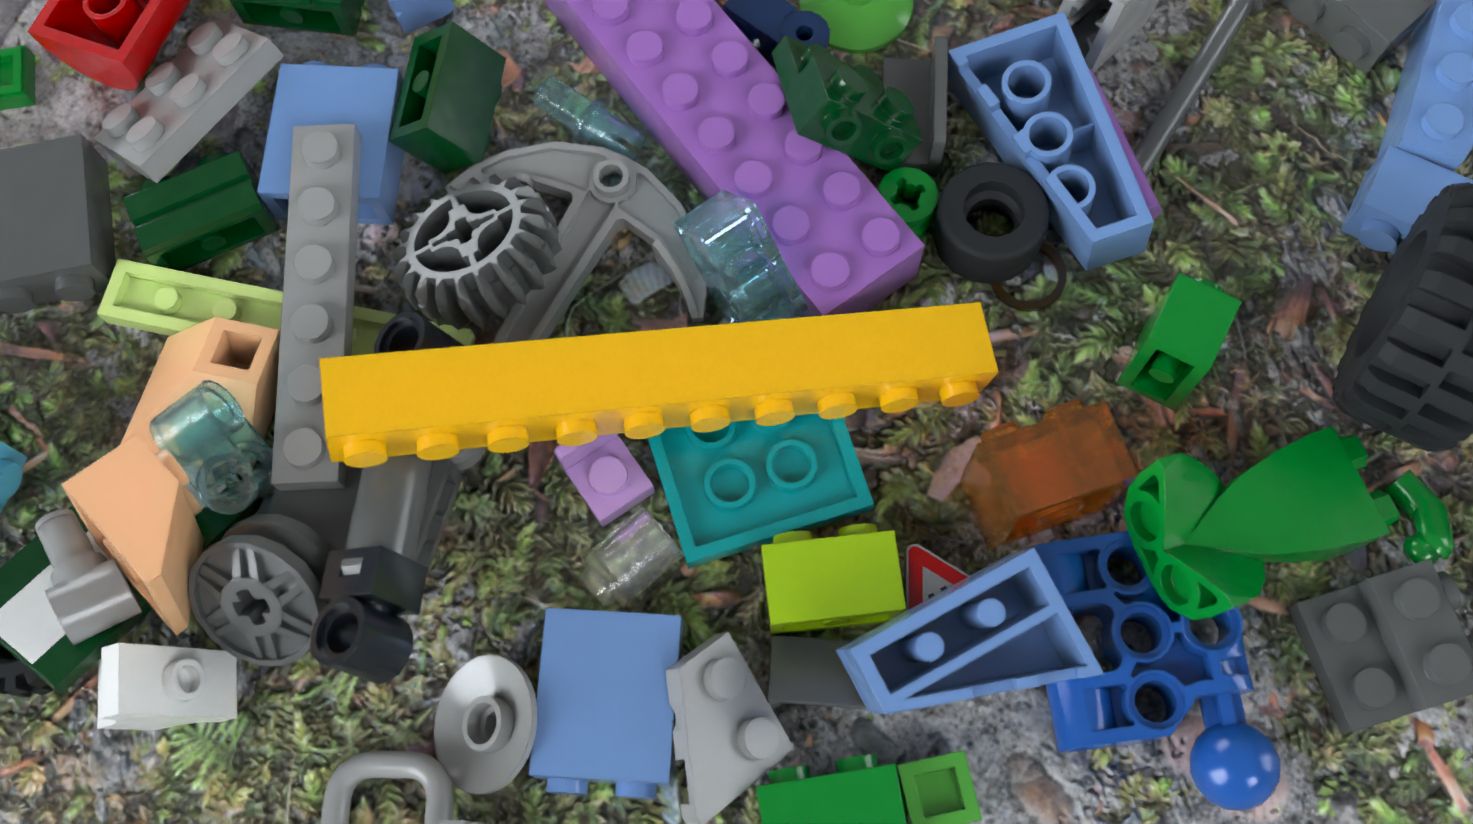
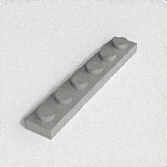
(315, 299)

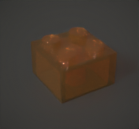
(1046, 472)

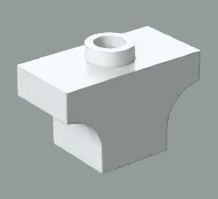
(164, 686)

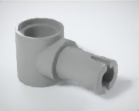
(87, 588)

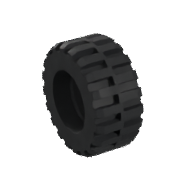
(1414, 339)

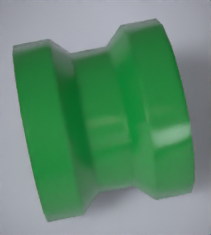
(913, 185)

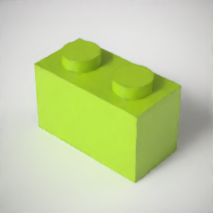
(832, 579)

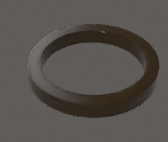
(1041, 304)

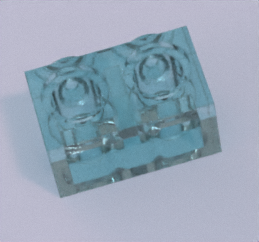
(739, 260)

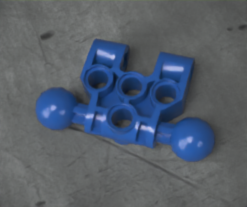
(1229, 759)

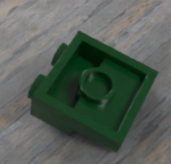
(845, 105)

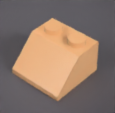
(144, 520)

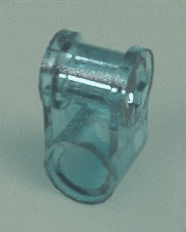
(212, 443)

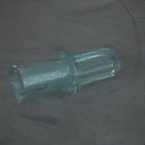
(587, 118)

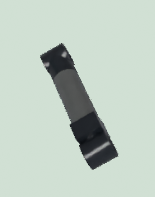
(377, 570)

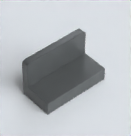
(926, 88)

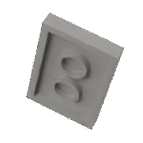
(187, 97)

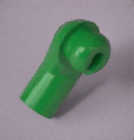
(1429, 517)

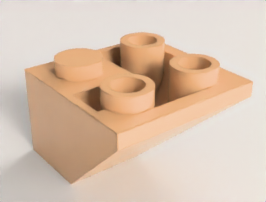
(219, 350)

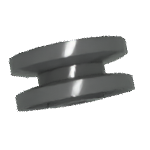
(261, 589)

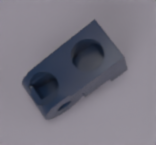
(770, 20)

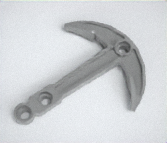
(587, 230)

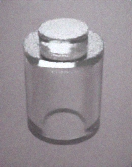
(629, 559)

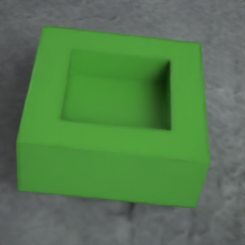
(939, 790)

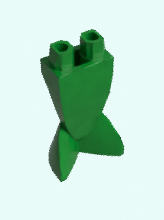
(1211, 539)

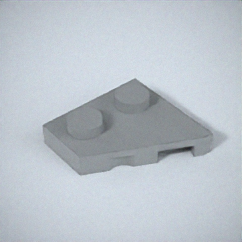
(721, 726)

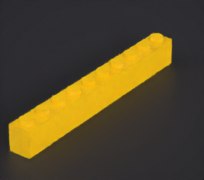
(650, 382)

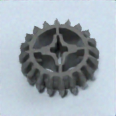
(477, 251)

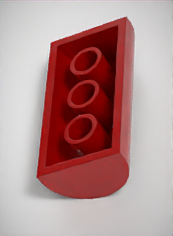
(107, 37)

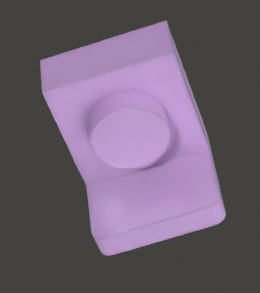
(605, 476)

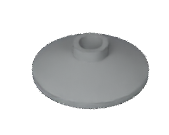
(485, 724)

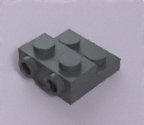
(1387, 645)

